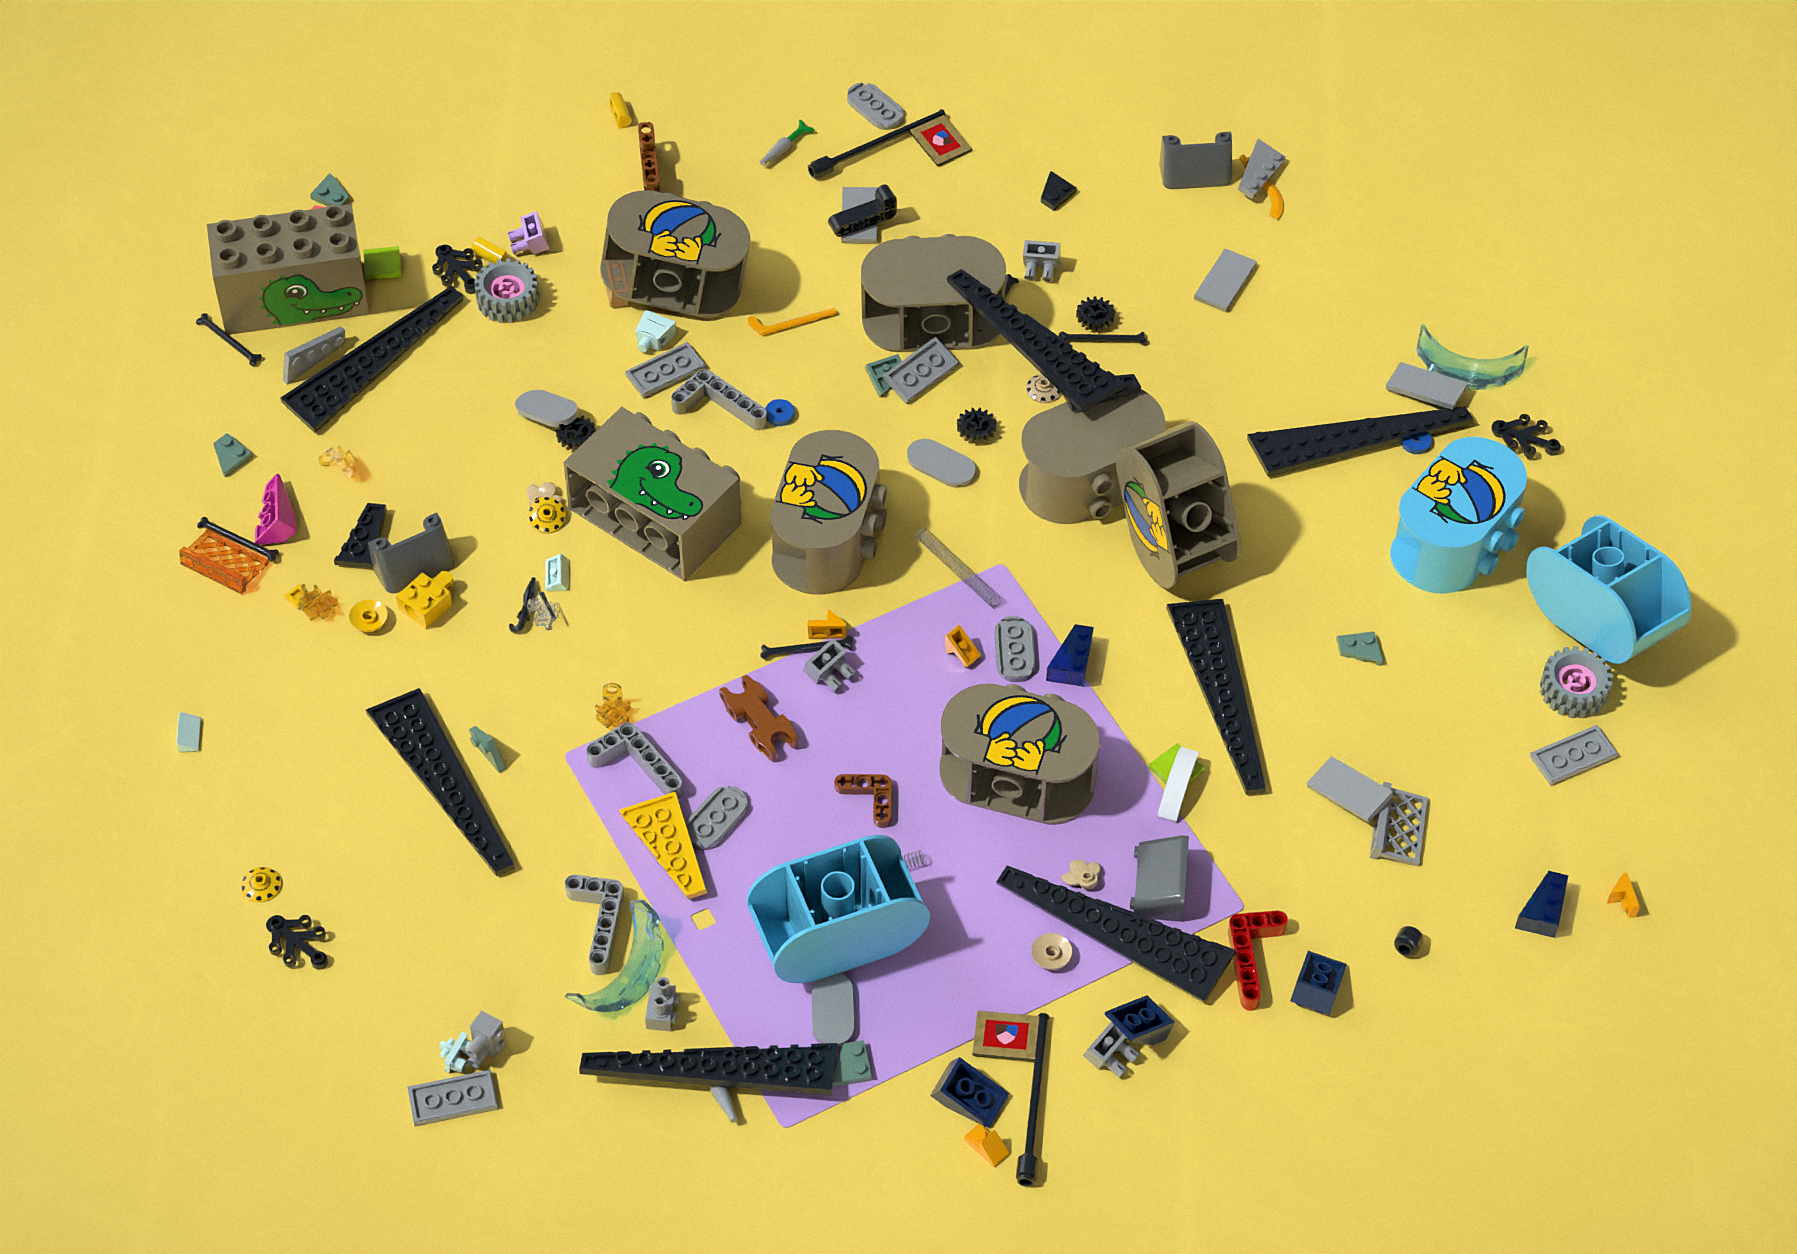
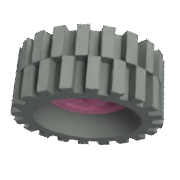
(504, 280)
(1580, 670)

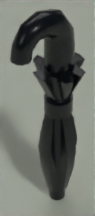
(524, 614)

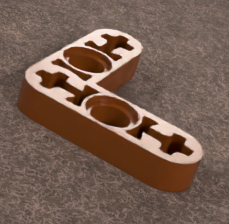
(877, 791)

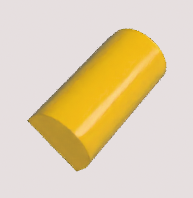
(619, 110)
(488, 250)

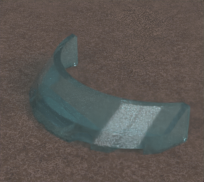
(1477, 372)
(639, 969)

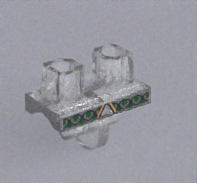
(546, 610)

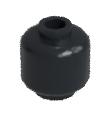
(1408, 941)

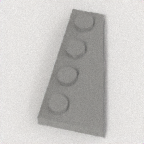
(1261, 166)
(307, 355)

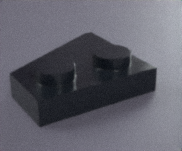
(1056, 191)

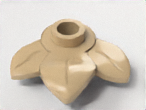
(545, 490)
(1082, 874)

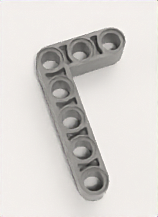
(722, 393)
(616, 743)
(603, 896)

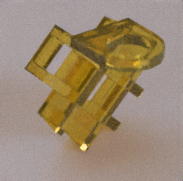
(344, 460)
(317, 606)
(611, 702)

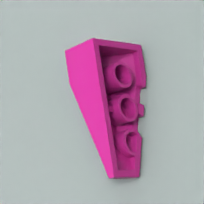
(276, 516)

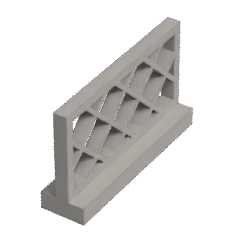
(1381, 827)

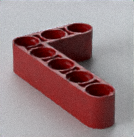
(1245, 952)

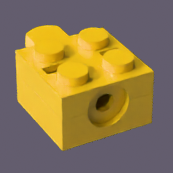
(426, 598)

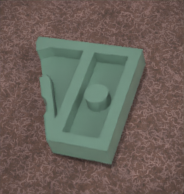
(330, 192)
(878, 369)
(230, 454)
(1360, 646)
(487, 747)
(852, 1065)

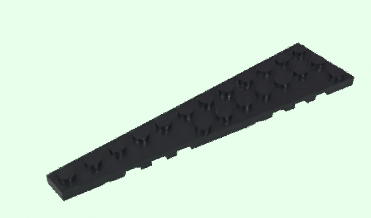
(1054, 358)
(339, 383)
(1311, 445)
(1212, 656)
(423, 746)
(1164, 951)
(771, 1068)

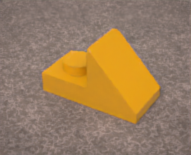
(828, 629)
(961, 645)
(1624, 893)
(987, 1144)

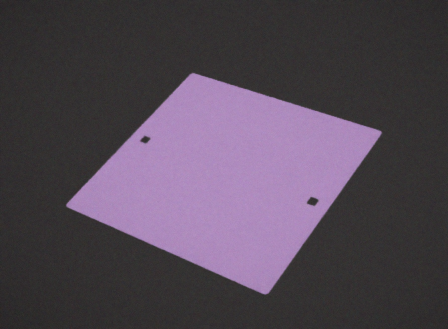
(891, 725)

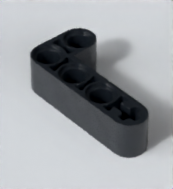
(866, 214)

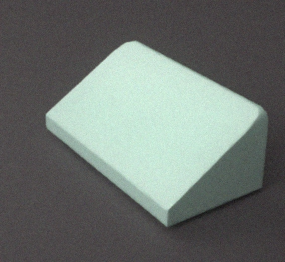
(557, 573)
(188, 732)

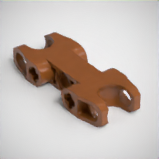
(648, 157)
(765, 726)

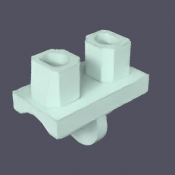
(453, 1061)

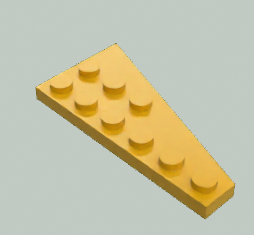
(665, 834)

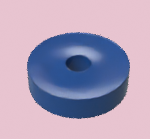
(776, 418)
(1417, 447)

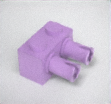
(533, 232)

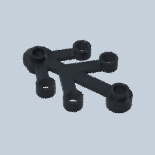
(446, 253)
(1505, 429)
(296, 939)

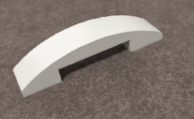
(1177, 784)

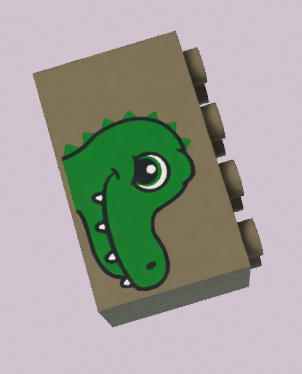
(287, 269)
(653, 492)

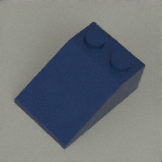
(1318, 982)
(1141, 1021)
(969, 1093)

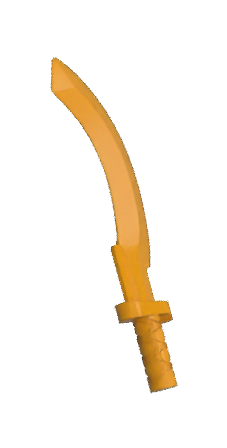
(1274, 194)

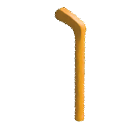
(765, 330)

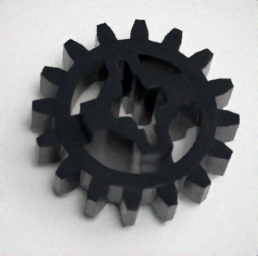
(1095, 313)
(976, 425)
(575, 433)

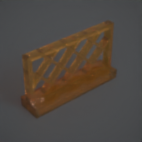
(214, 569)

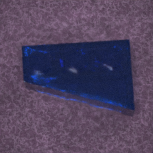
(1072, 658)
(1544, 908)

